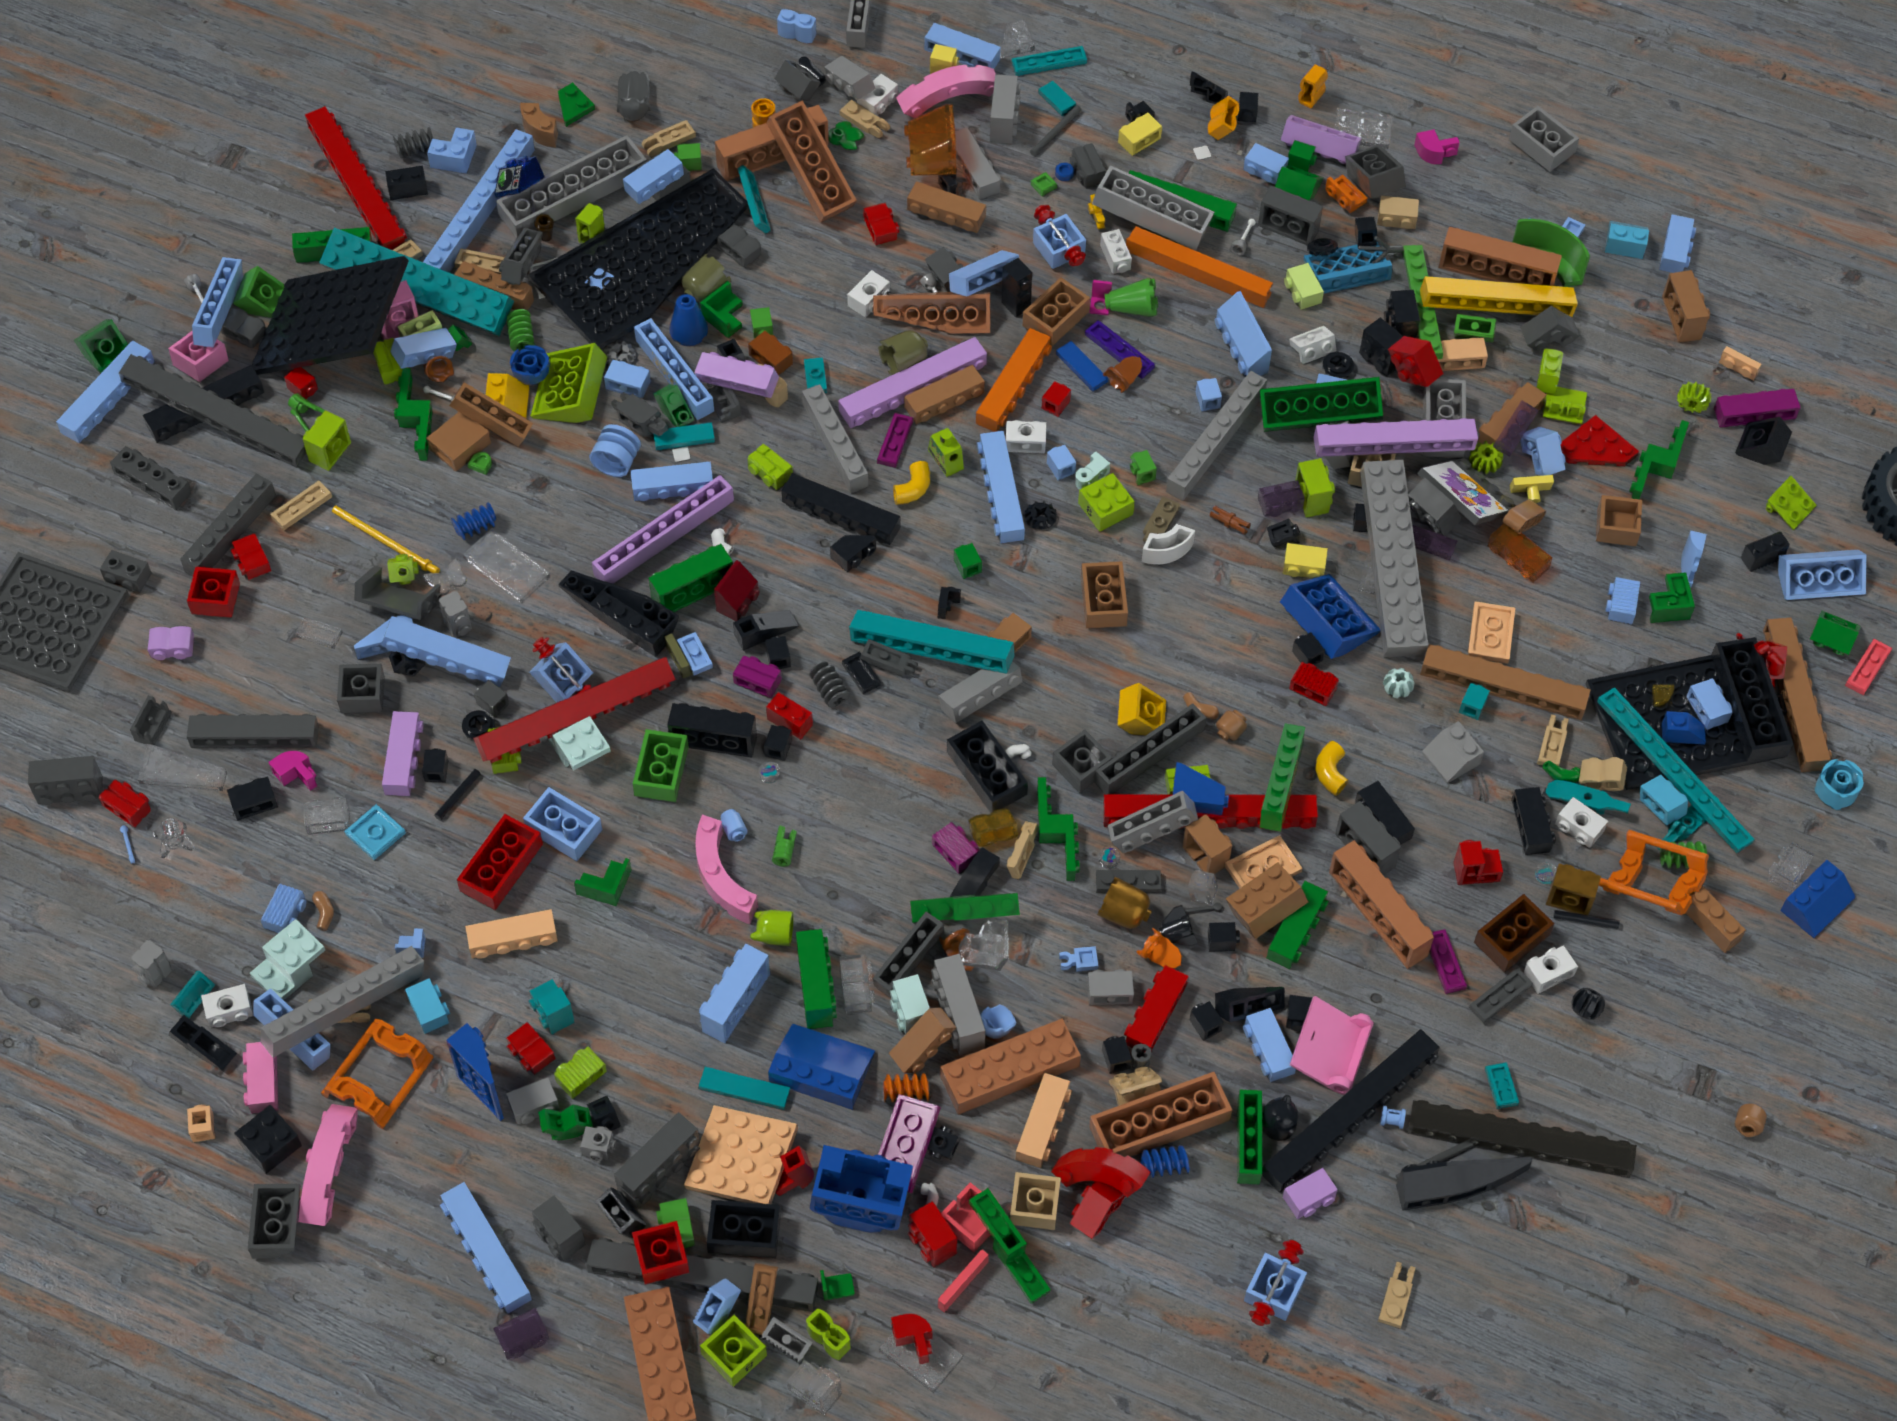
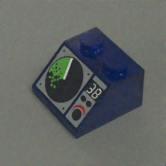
(518, 176)

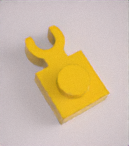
(1097, 213)

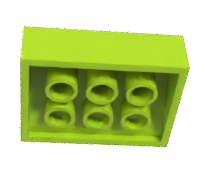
(571, 385)

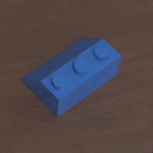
(1819, 899)

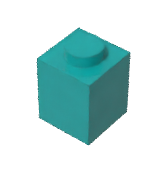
(1474, 701)

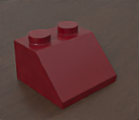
(736, 592)

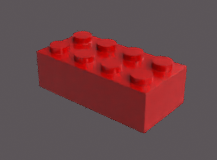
(499, 861)

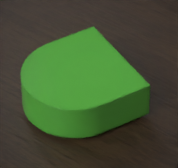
(480, 462)

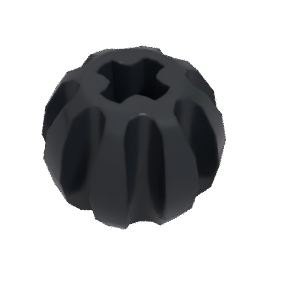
(1588, 1003)

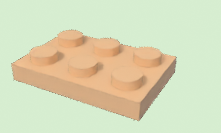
(1491, 632)
(1259, 859)

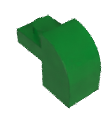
(565, 1124)

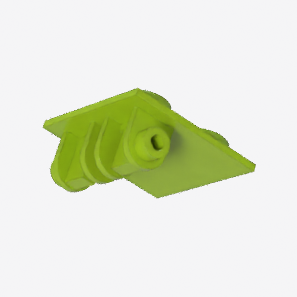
(1565, 405)
(1790, 503)

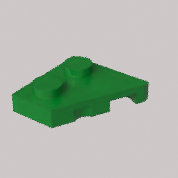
(574, 104)

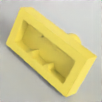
(1532, 485)

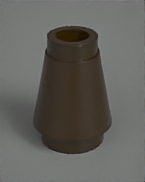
(545, 224)

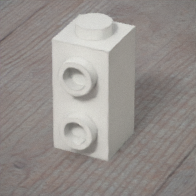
(1115, 251)

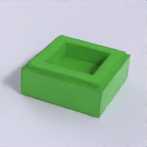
(1043, 184)

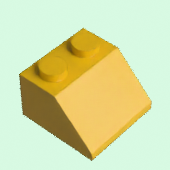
(508, 392)
(1140, 710)

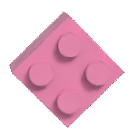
(197, 360)

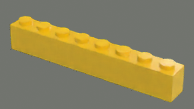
(1496, 296)

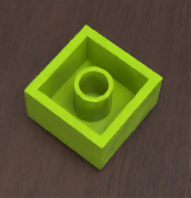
(326, 440)
(1316, 487)
(1106, 502)
(733, 1350)

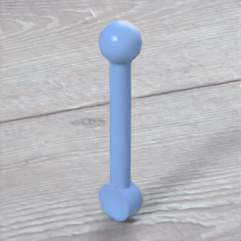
(124, 829)

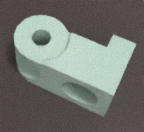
(1095, 470)

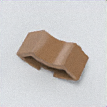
(539, 125)

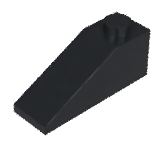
(1241, 1002)

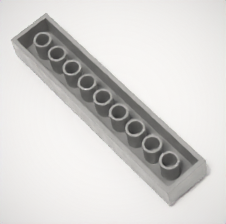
(1394, 558)

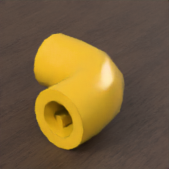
(916, 486)
(1326, 768)

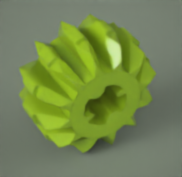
(1694, 397)
(1486, 458)

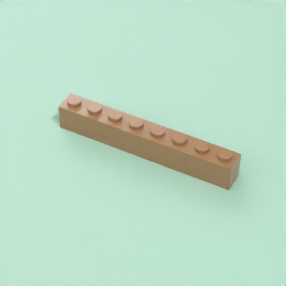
(1506, 681)
(1799, 700)

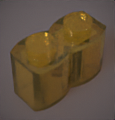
(993, 827)

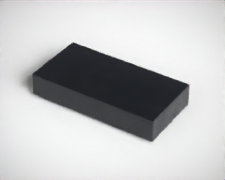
(861, 673)

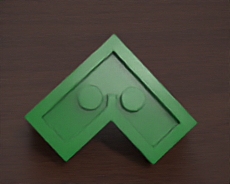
(719, 308)
(1674, 604)
(608, 888)

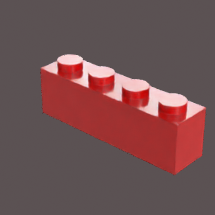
(1157, 1009)

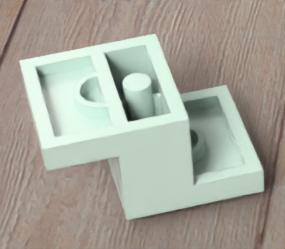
(579, 743)
(287, 960)

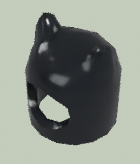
(1280, 1118)

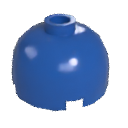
(530, 365)

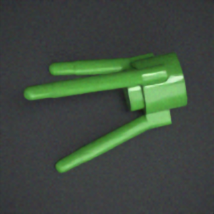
(301, 405)

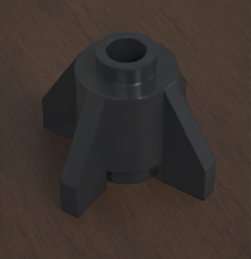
(1178, 927)

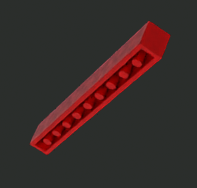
(355, 179)
(574, 709)
(1242, 810)

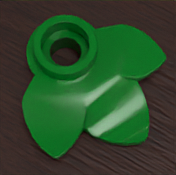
(845, 135)

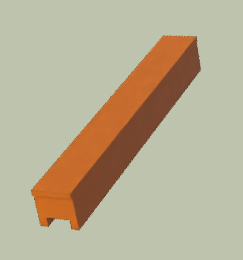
(1198, 266)

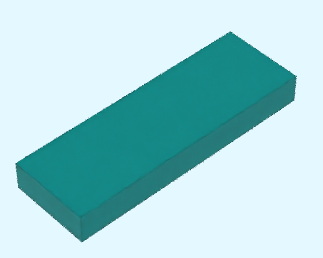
(685, 436)

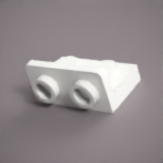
(1314, 344)

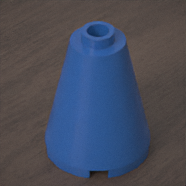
(687, 322)

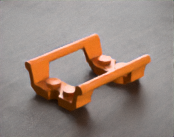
(1631, 866)
(364, 1097)

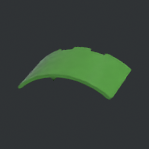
(1555, 239)

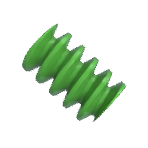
(520, 329)
(1670, 857)

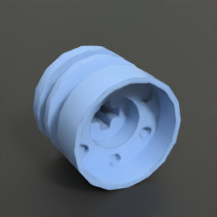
(615, 450)

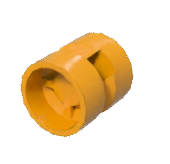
(761, 111)

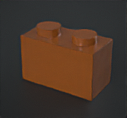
(769, 351)

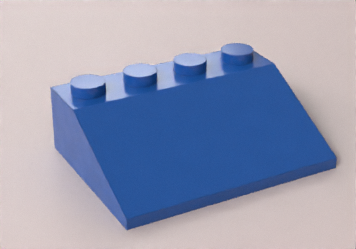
(1329, 614)
(473, 1066)
(821, 1066)

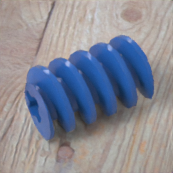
(475, 521)
(1165, 1160)

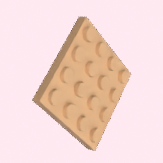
(740, 1156)

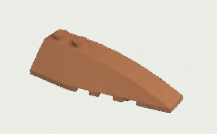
(929, 310)

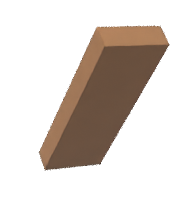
(761, 1298)

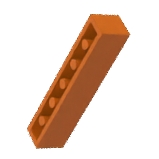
(1013, 380)

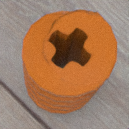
(906, 1087)

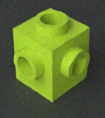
(395, 572)

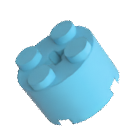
(1839, 783)

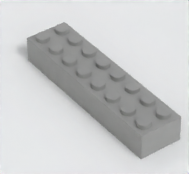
(572, 186)

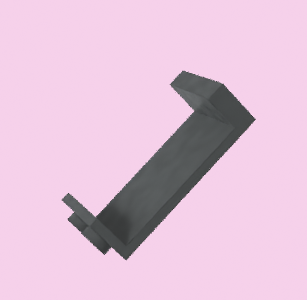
(374, 592)

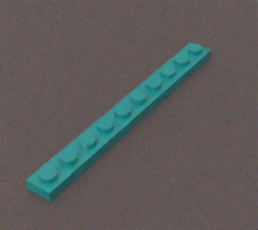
(1675, 770)

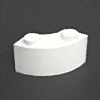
(1168, 546)

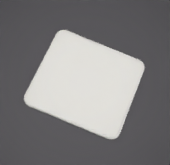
(1202, 152)
(681, 454)

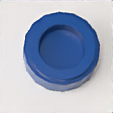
(1064, 171)

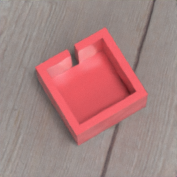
(965, 1221)

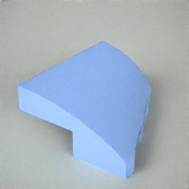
(1692, 554)

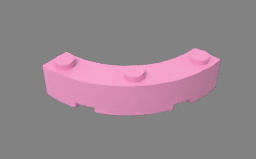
(945, 85)
(719, 885)
(324, 1163)

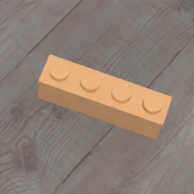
(1463, 354)
(511, 934)
(1042, 1120)

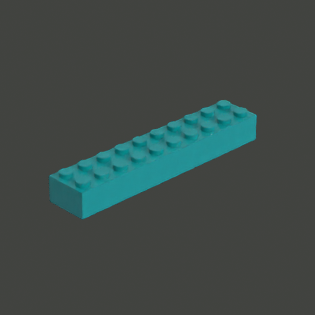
(429, 285)

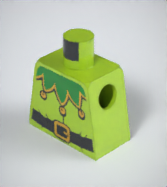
(942, 447)

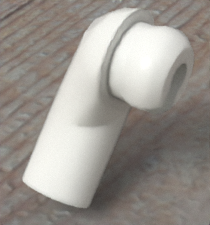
(718, 537)
(1021, 749)
(931, 1191)

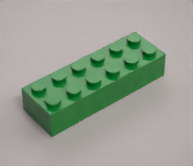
(1321, 404)

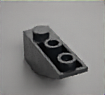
(762, 626)

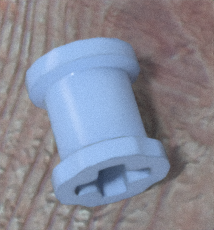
(1393, 1117)

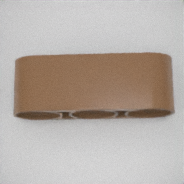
(1524, 516)

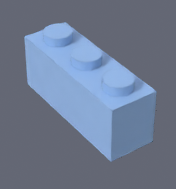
(653, 176)
(1677, 244)
(422, 347)
(1269, 1044)

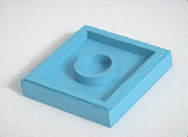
(375, 832)

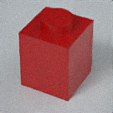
(301, 382)
(1056, 398)

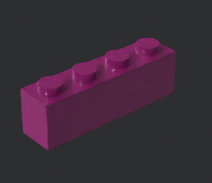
(1753, 407)

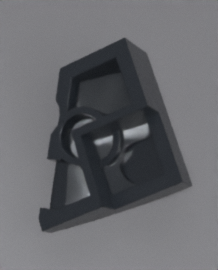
(1205, 87)

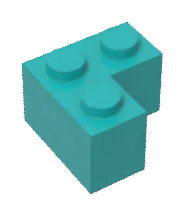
(552, 1006)

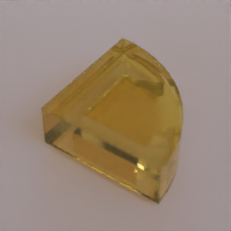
(1662, 694)

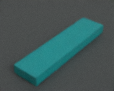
(1049, 61)
(754, 199)
(744, 1088)

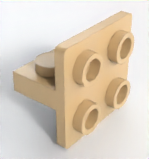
(1135, 1085)

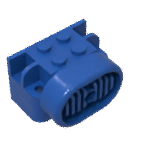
(860, 1190)

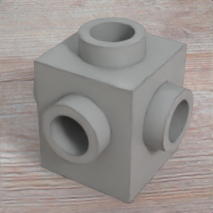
(597, 1143)

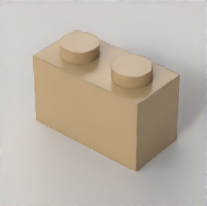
(1398, 212)

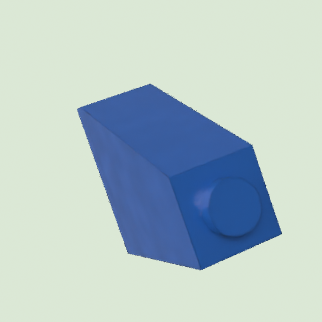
(1204, 792)

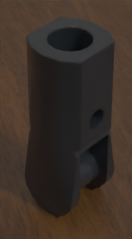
(806, 64)

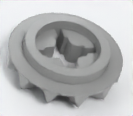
(628, 352)

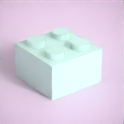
(908, 1002)

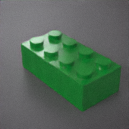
(690, 579)
(816, 979)

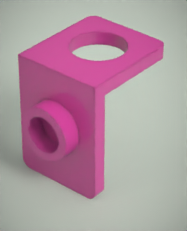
(1099, 289)

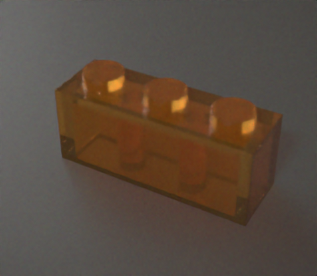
(1519, 552)

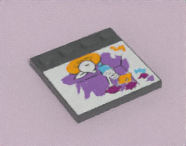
(1468, 490)

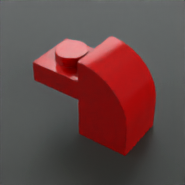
(796, 1171)
(913, 1329)

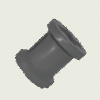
(1138, 1051)

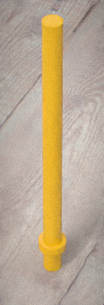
(426, 565)

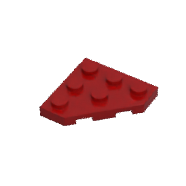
(1597, 445)

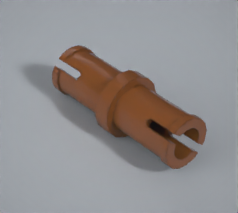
(1230, 520)

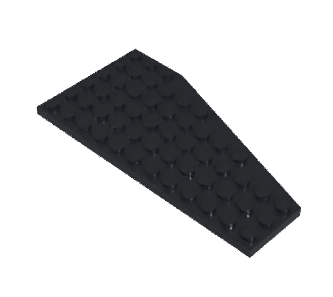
(644, 255)

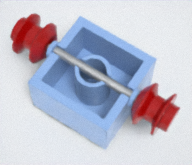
(1058, 238)
(559, 670)
(1276, 1284)

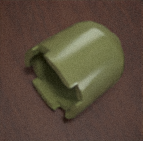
(704, 278)
(903, 351)

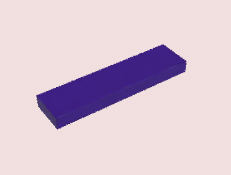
(1117, 346)

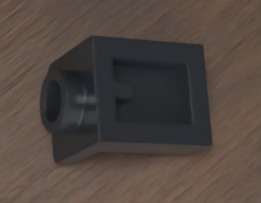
(1140, 109)
(948, 182)
(1283, 532)
(947, 596)
(604, 1113)

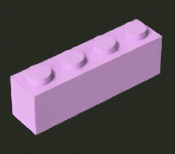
(1327, 140)
(736, 374)
(401, 753)

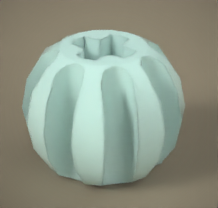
(1398, 683)

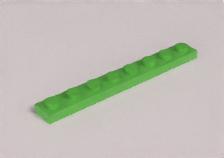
(1416, 271)

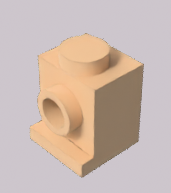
(197, 1130)

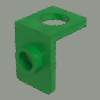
(837, 1286)

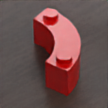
(1101, 1166)

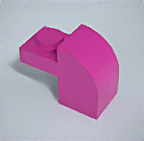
(1432, 149)
(292, 765)

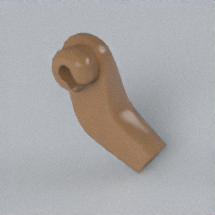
(1209, 711)
(325, 909)

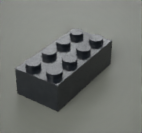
(714, 729)
(987, 767)

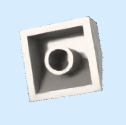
(1453, 752)

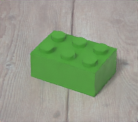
(660, 765)

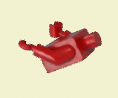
(1774, 657)

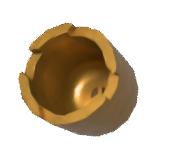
(1125, 905)

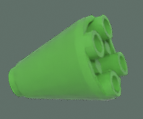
(1134, 298)

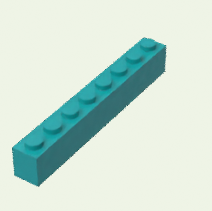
(933, 641)

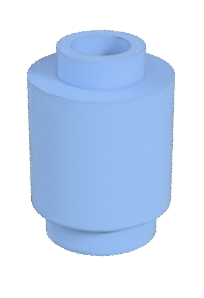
(733, 825)

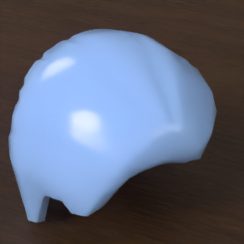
(997, 1021)

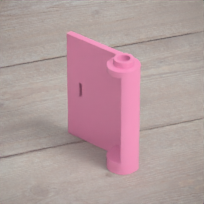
(1334, 1049)

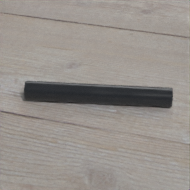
(457, 794)
(1587, 919)

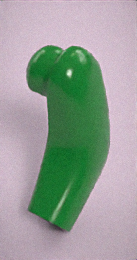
(1559, 773)

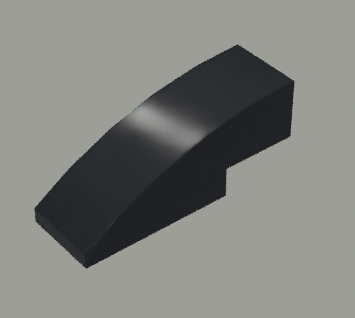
(977, 874)
(202, 1043)

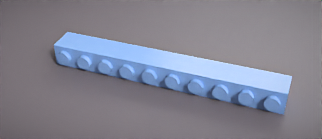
(477, 206)

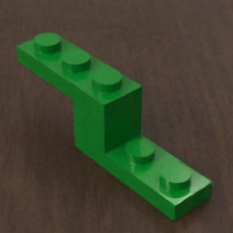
(413, 413)
(1659, 460)
(1057, 829)
(966, 907)
(1009, 1246)

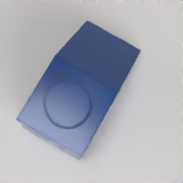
(1682, 728)

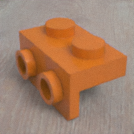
(1345, 193)

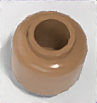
(1231, 725)
(1750, 1120)

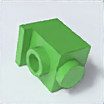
(1143, 467)

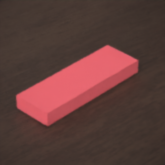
(1868, 667)
(963, 1280)

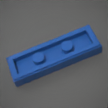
(1082, 366)

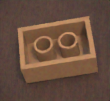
(1685, 306)
(1057, 310)
(1104, 594)
(1266, 900)

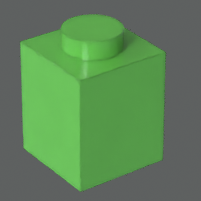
(689, 156)
(761, 321)

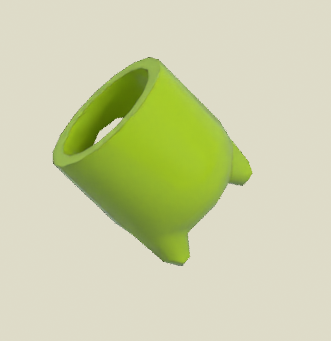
(774, 927)

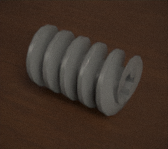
(413, 143)
(829, 684)

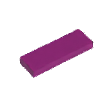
(895, 440)
(1446, 963)

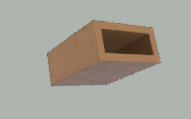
(458, 440)

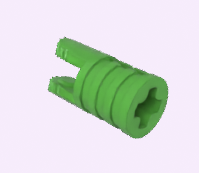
(783, 847)

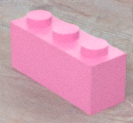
(260, 1078)

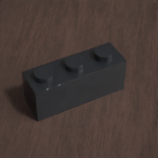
(1016, 287)
(1386, 811)
(1533, 820)

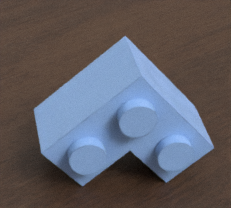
(453, 155)
(1544, 449)

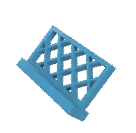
(1350, 275)

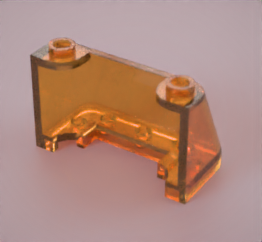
(932, 142)

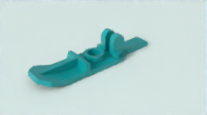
(1599, 799)
(1679, 830)

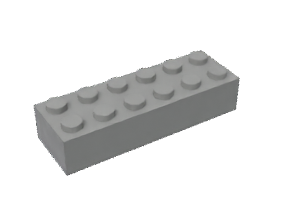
(1153, 208)

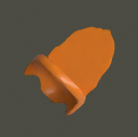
(1160, 951)

